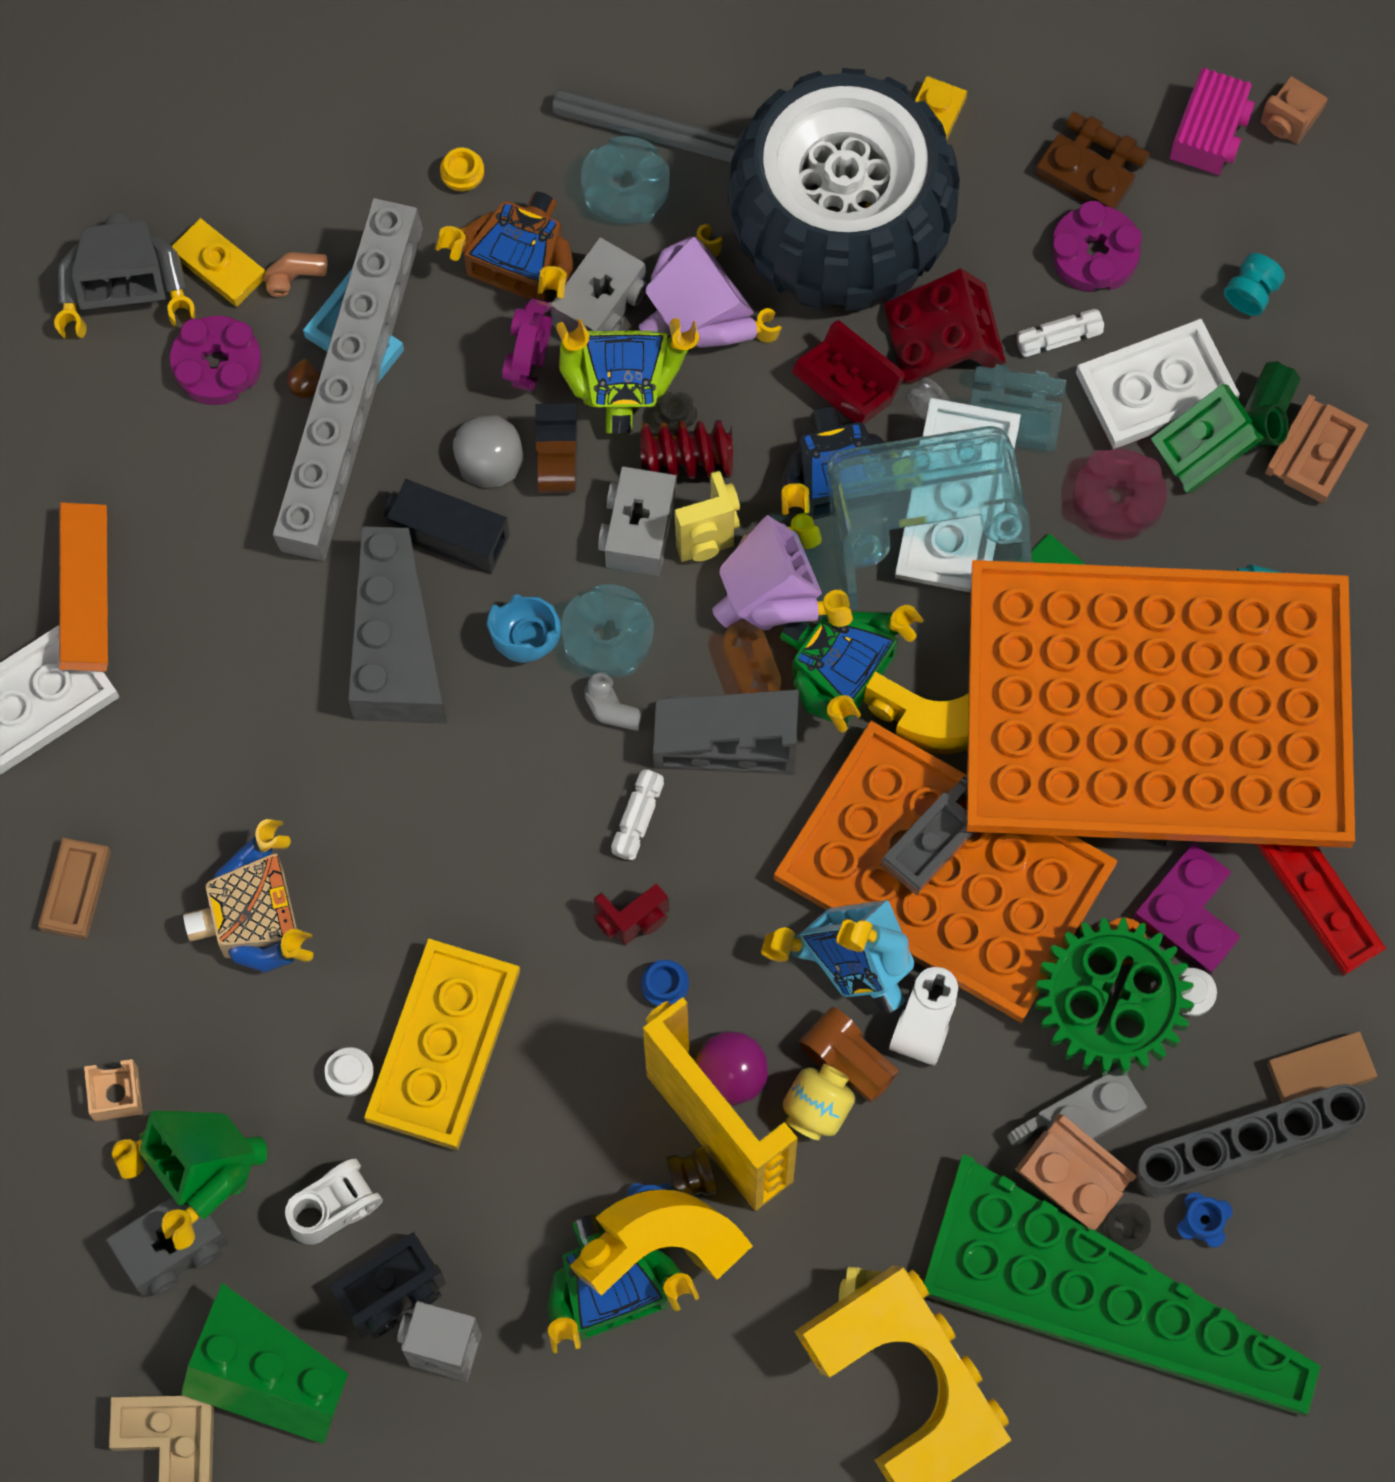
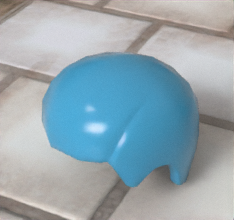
(524, 628)

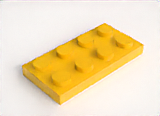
(442, 1044)

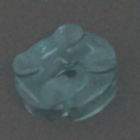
(629, 203)
(593, 609)

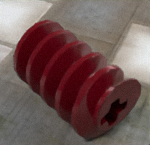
(687, 449)

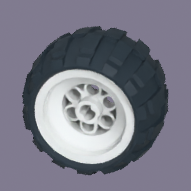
(858, 145)

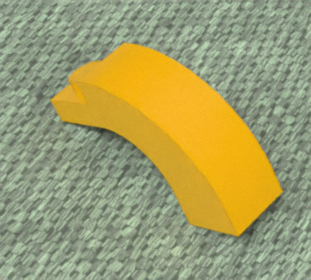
(926, 723)
(654, 1222)

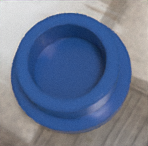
(664, 982)

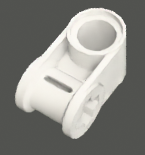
(924, 1022)
(333, 1201)

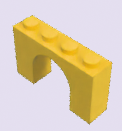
(893, 1309)

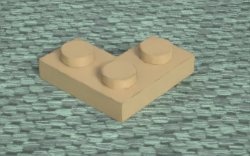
(170, 1424)

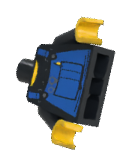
(805, 474)

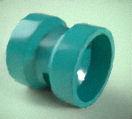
(1254, 284)

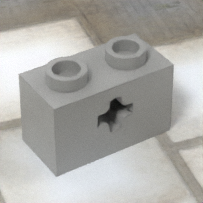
(601, 290)
(643, 545)
(440, 1341)

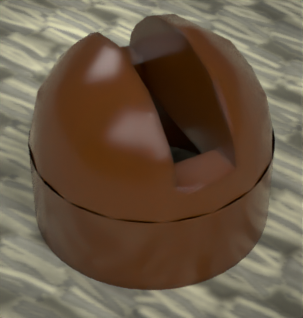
(303, 379)

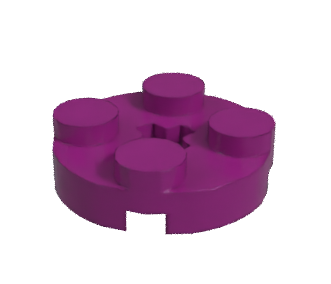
(1100, 224)
(211, 335)
(531, 344)

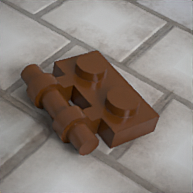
(1085, 173)

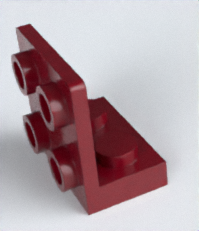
(944, 326)

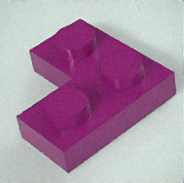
(1180, 914)

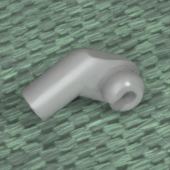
(606, 705)

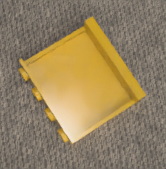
(753, 1166)

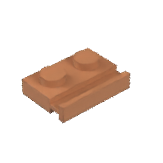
(1317, 449)
(1075, 1172)

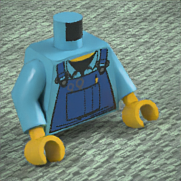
(855, 947)

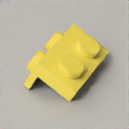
(708, 525)

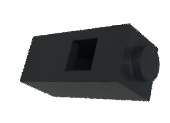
(448, 525)

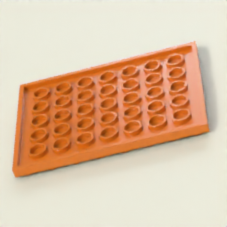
(1160, 704)

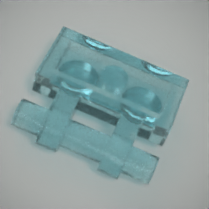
(1038, 418)

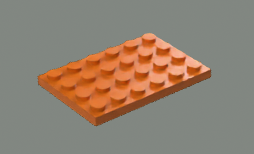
(984, 912)

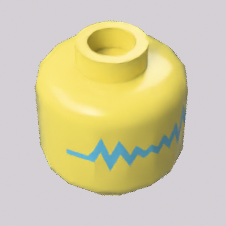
(818, 1102)

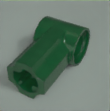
(1270, 402)

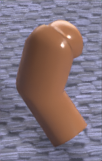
(289, 267)

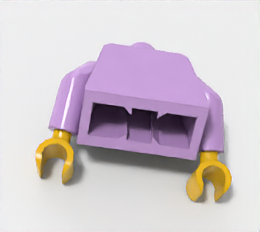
(695, 287)
(773, 580)

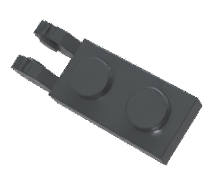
(930, 841)

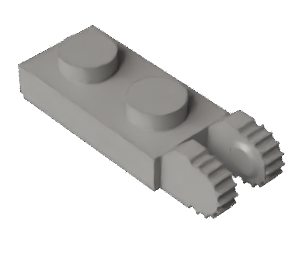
(1093, 1109)

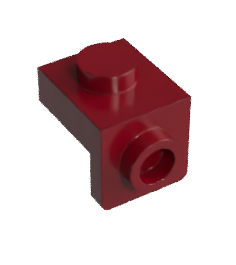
(642, 915)

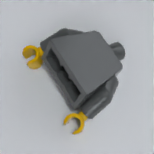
(118, 267)

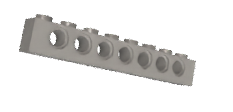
(348, 380)

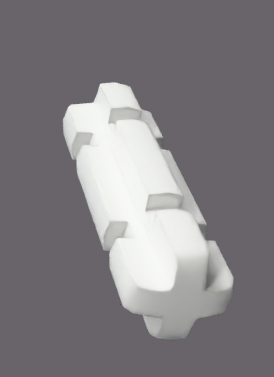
(1060, 332)
(637, 814)

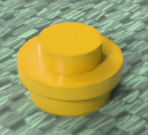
(462, 169)

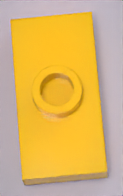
(219, 262)

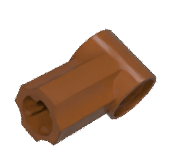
(840, 1044)

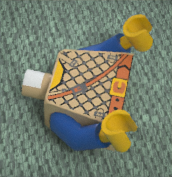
(252, 907)

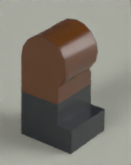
(556, 447)

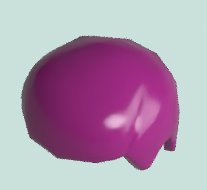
(734, 1065)

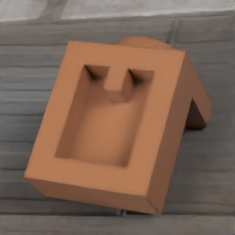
(1293, 110)

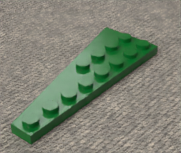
(1049, 1274)

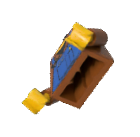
(514, 248)

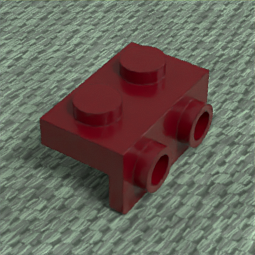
(850, 374)

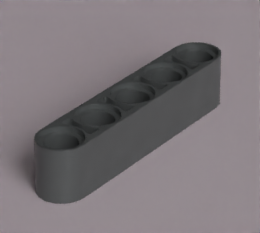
(1266, 1124)

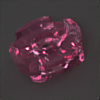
(1120, 468)

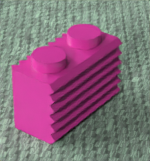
(1211, 120)

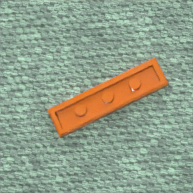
(83, 587)

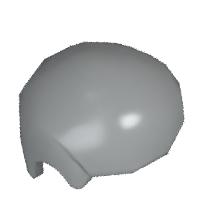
(488, 451)

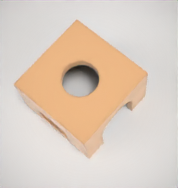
(99, 1082)

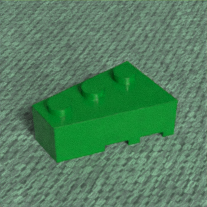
(262, 1370)

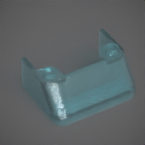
(924, 484)

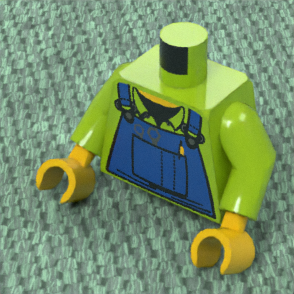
(622, 367)

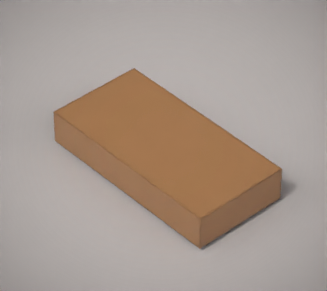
(74, 889)
(1322, 1067)

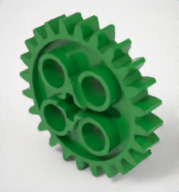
(1153, 1012)

